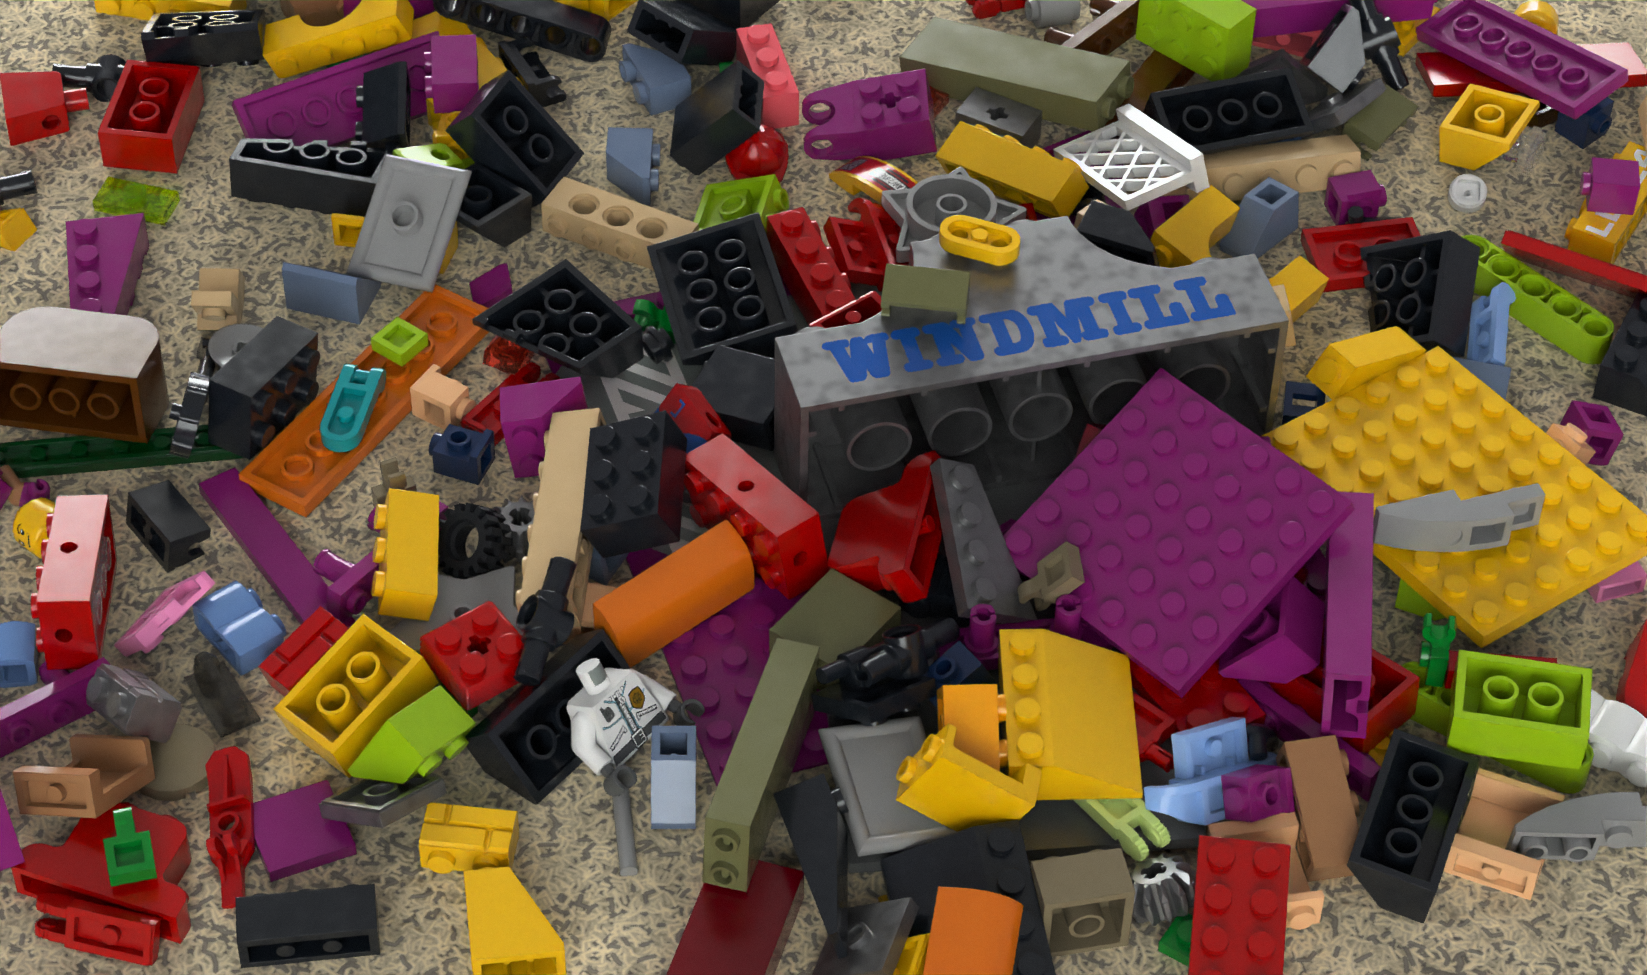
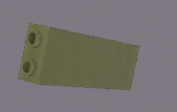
(1060, 80)
(760, 765)

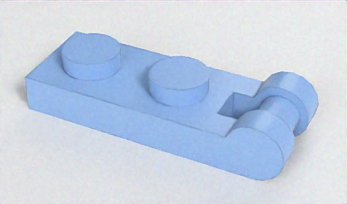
(1490, 326)

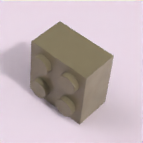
(1084, 900)

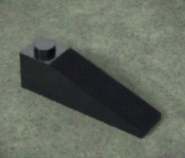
(821, 843)

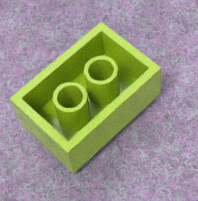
(1200, 34)
(1520, 709)

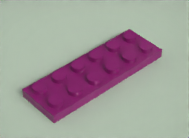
(1523, 55)
(325, 101)

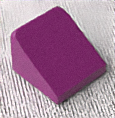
(491, 286)

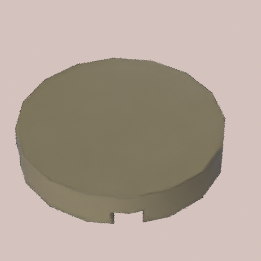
(179, 764)

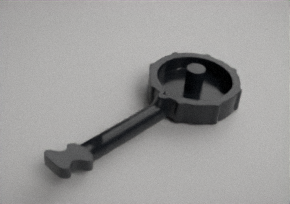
(194, 399)

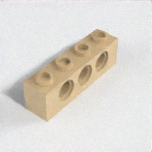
(609, 221)

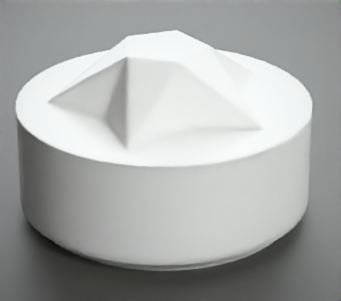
(1467, 193)

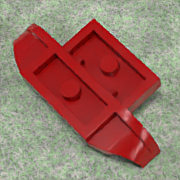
(865, 244)

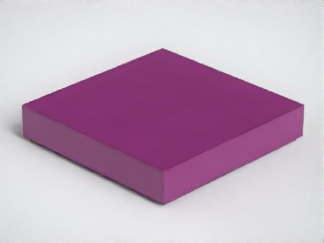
(294, 834)

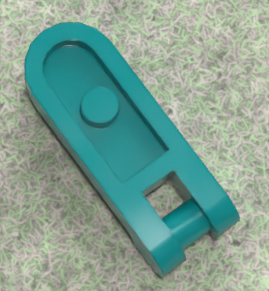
(351, 407)

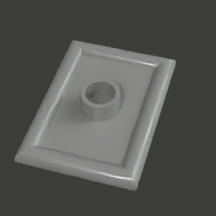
(409, 223)
(865, 770)

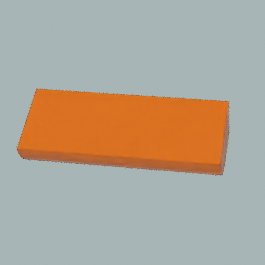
(676, 593)
(973, 933)

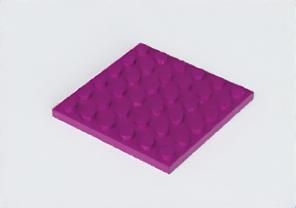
(1178, 529)

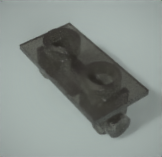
(220, 695)

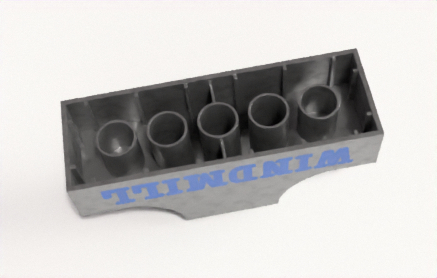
(1041, 356)

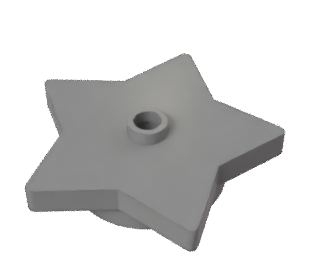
(938, 197)
(459, 597)

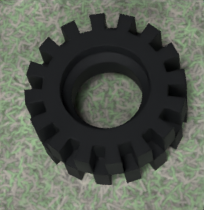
(490, 543)

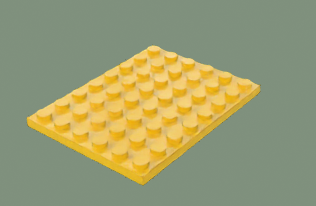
(1443, 430)

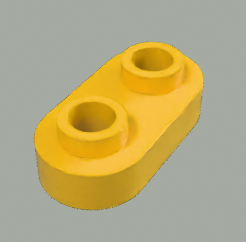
(979, 240)

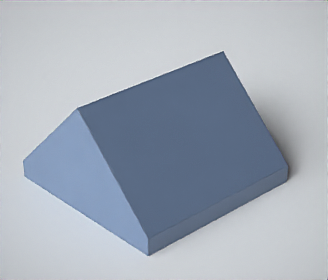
(327, 292)

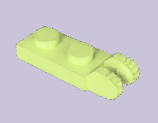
(1120, 818)

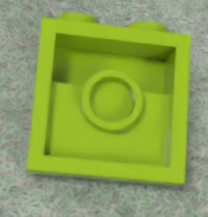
(740, 198)

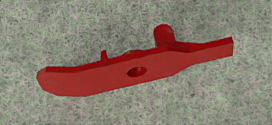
(230, 802)

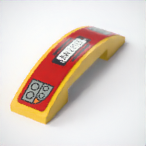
(871, 177)

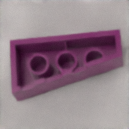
(105, 261)

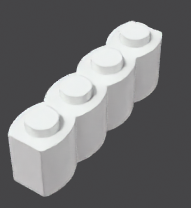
(1618, 739)

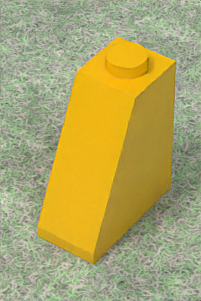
(1362, 358)
(508, 927)

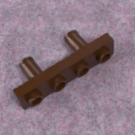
(1110, 30)

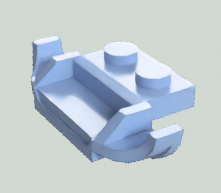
(1199, 761)

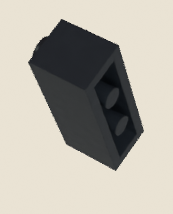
(307, 925)

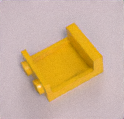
(962, 789)

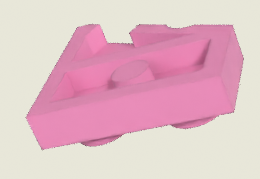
(162, 613)

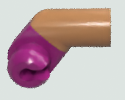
(24, 491)

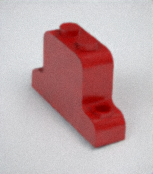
(892, 534)
(82, 872)

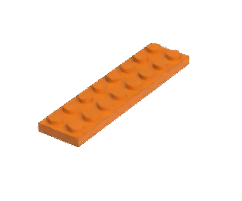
(296, 464)

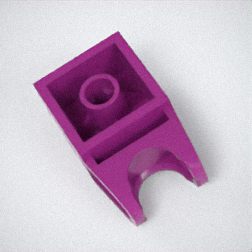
(873, 118)

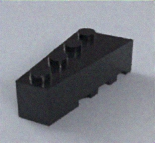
(307, 175)

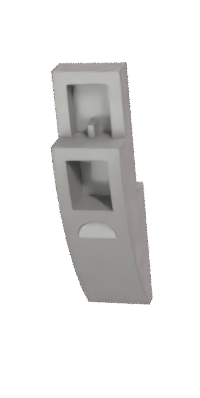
(1450, 525)
(1580, 826)

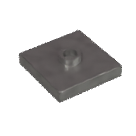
(1340, 107)
(381, 802)
(874, 939)

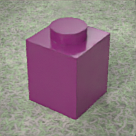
(1611, 185)

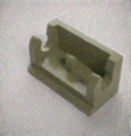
(1379, 120)
(926, 289)

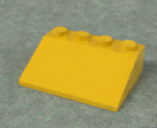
(1069, 715)

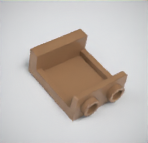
(98, 778)

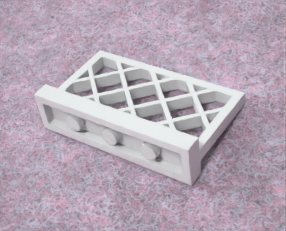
(1153, 145)

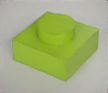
(399, 341)

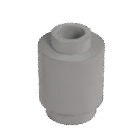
(1052, 12)

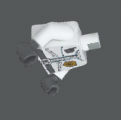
(616, 717)

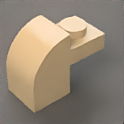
(219, 298)

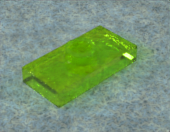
(130, 197)

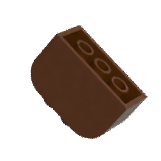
(82, 374)

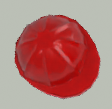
(759, 155)

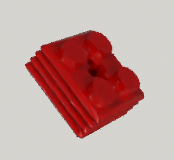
(474, 654)

